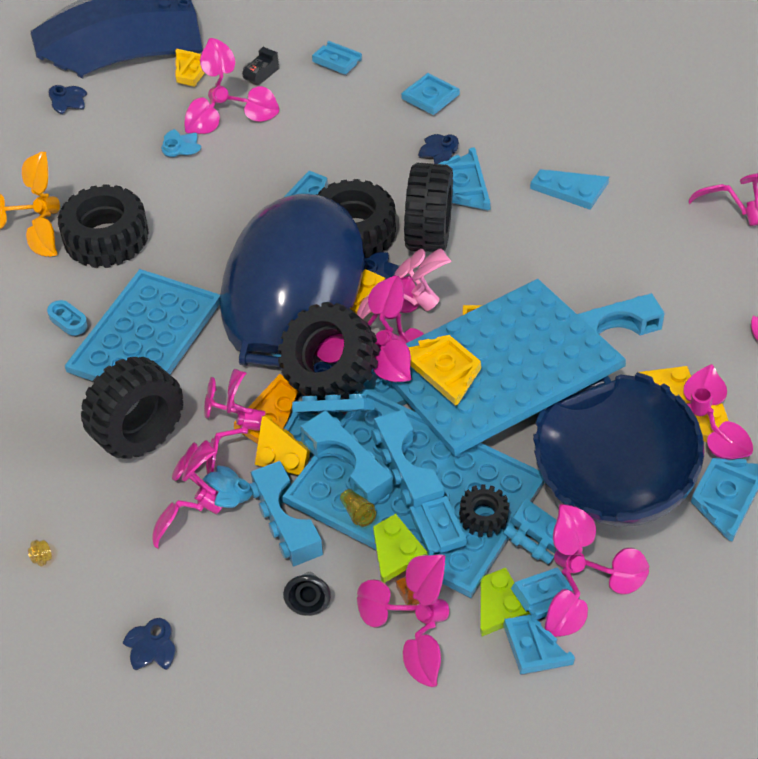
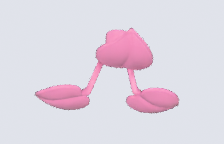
(422, 292)

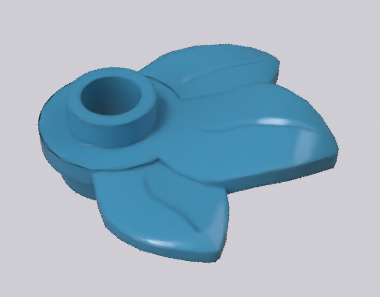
(179, 144)
(229, 486)

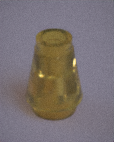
(358, 508)

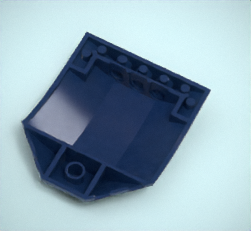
(112, 31)

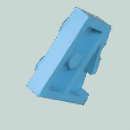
(534, 646)

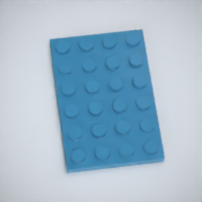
(148, 320)

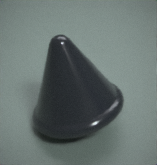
(307, 594)

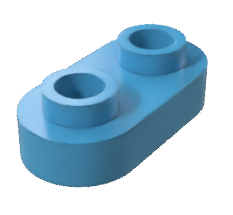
(67, 317)

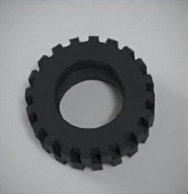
(367, 203)
(428, 207)
(107, 244)
(309, 332)
(117, 392)

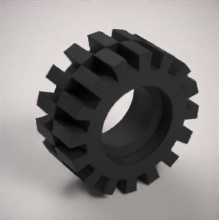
(484, 497)

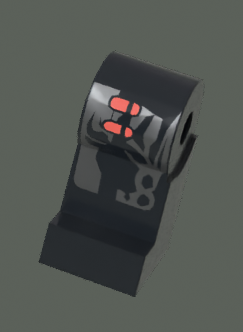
(262, 66)

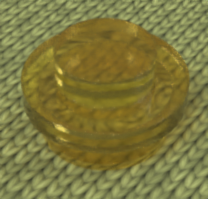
(39, 552)

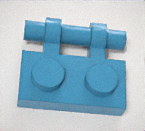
(538, 525)

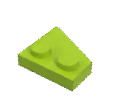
(395, 547)
(498, 601)

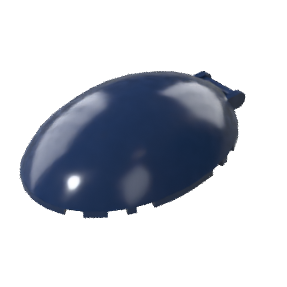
(283, 262)
(620, 450)

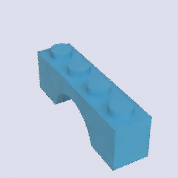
(637, 314)
(395, 436)
(327, 437)
(297, 536)

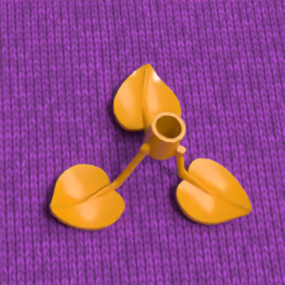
(40, 235)

